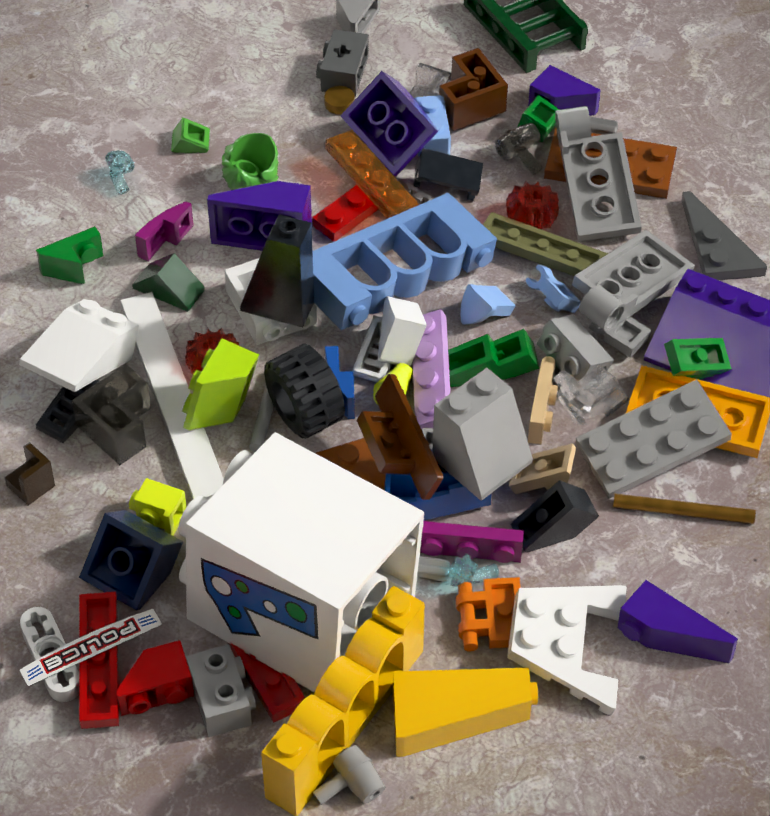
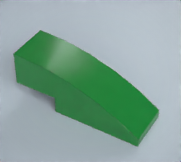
(505, 357)

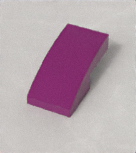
(167, 226)

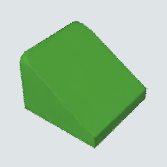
(190, 137)

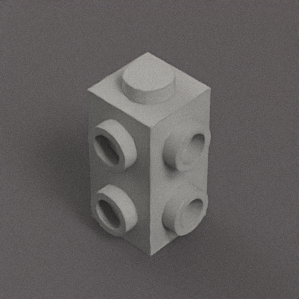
(572, 347)

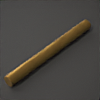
(684, 508)

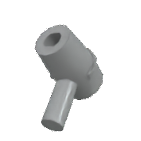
(355, 772)

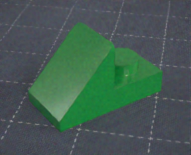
(65, 257)
(697, 357)

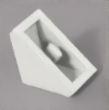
(400, 331)

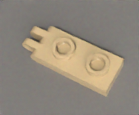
(544, 396)

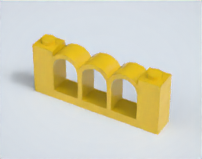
(343, 702)

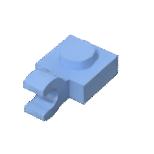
(557, 293)

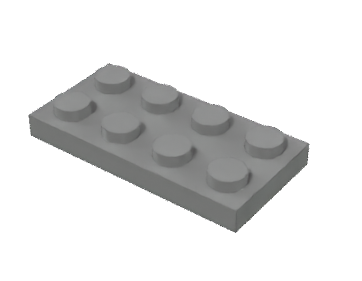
(653, 438)

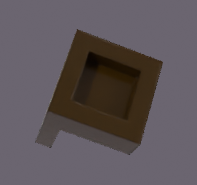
(32, 477)

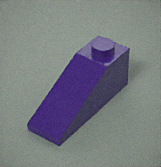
(671, 626)

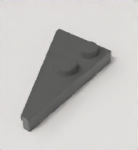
(717, 247)

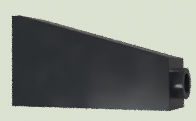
(284, 274)

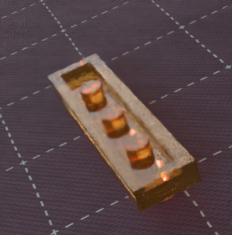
(369, 174)

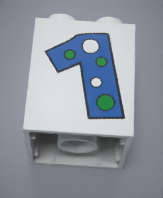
(295, 557)

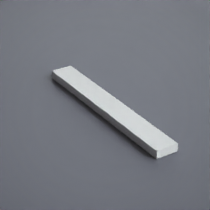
(171, 391)

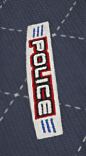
(89, 646)

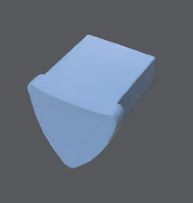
(482, 302)

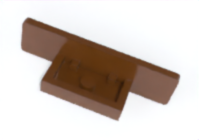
(398, 439)

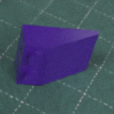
(390, 122)
(248, 214)

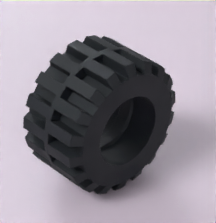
(304, 391)

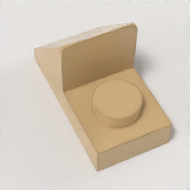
(545, 469)

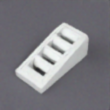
(366, 349)

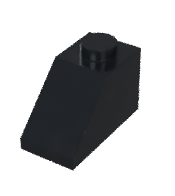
(555, 516)

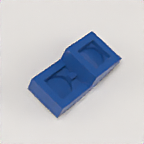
(345, 380)

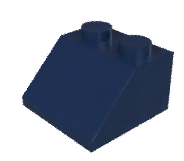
(130, 558)

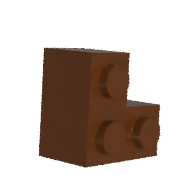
(474, 90)

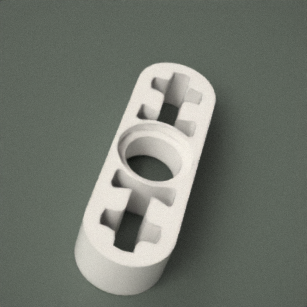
(51, 639)

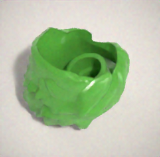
(250, 161)

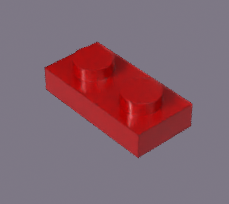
(344, 214)

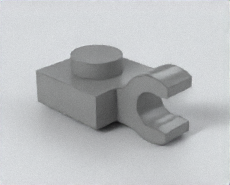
(626, 336)

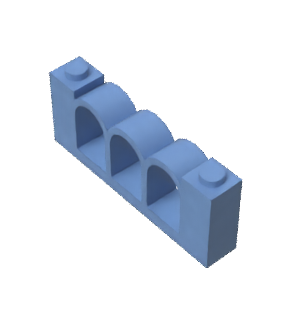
(442, 219)

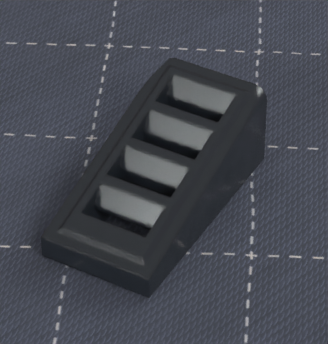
(62, 401)

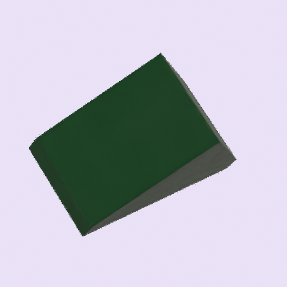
(170, 282)

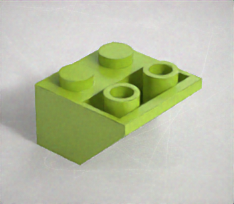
(220, 386)

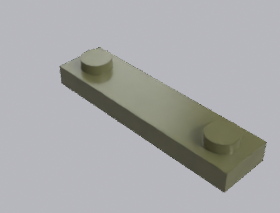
(541, 245)

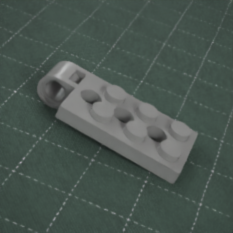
(574, 140)
(629, 296)

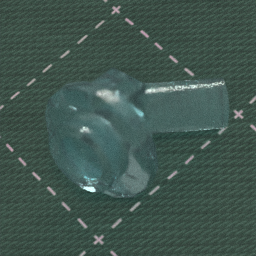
(119, 164)
(466, 571)

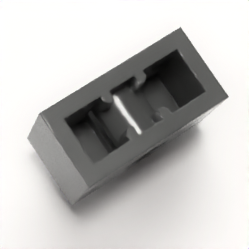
(343, 60)

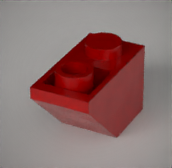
(156, 679)

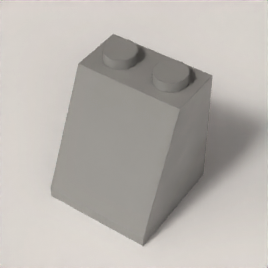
(480, 434)

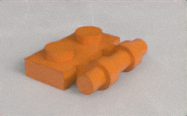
(498, 602)

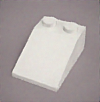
(82, 345)

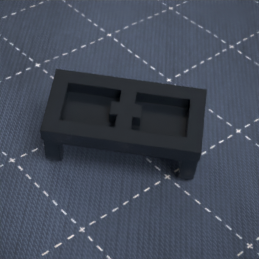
(449, 171)

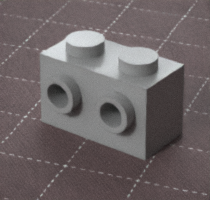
(220, 691)

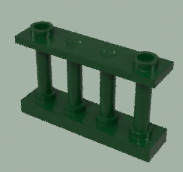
(513, 35)

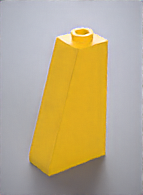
(457, 704)

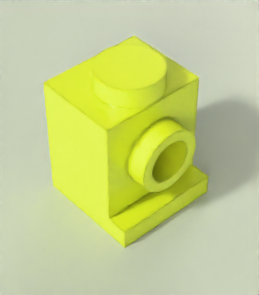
(159, 504)

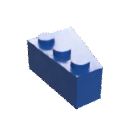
(448, 498)

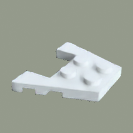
(550, 636)

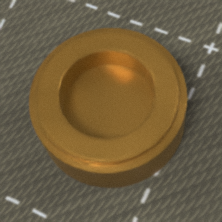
(338, 99)

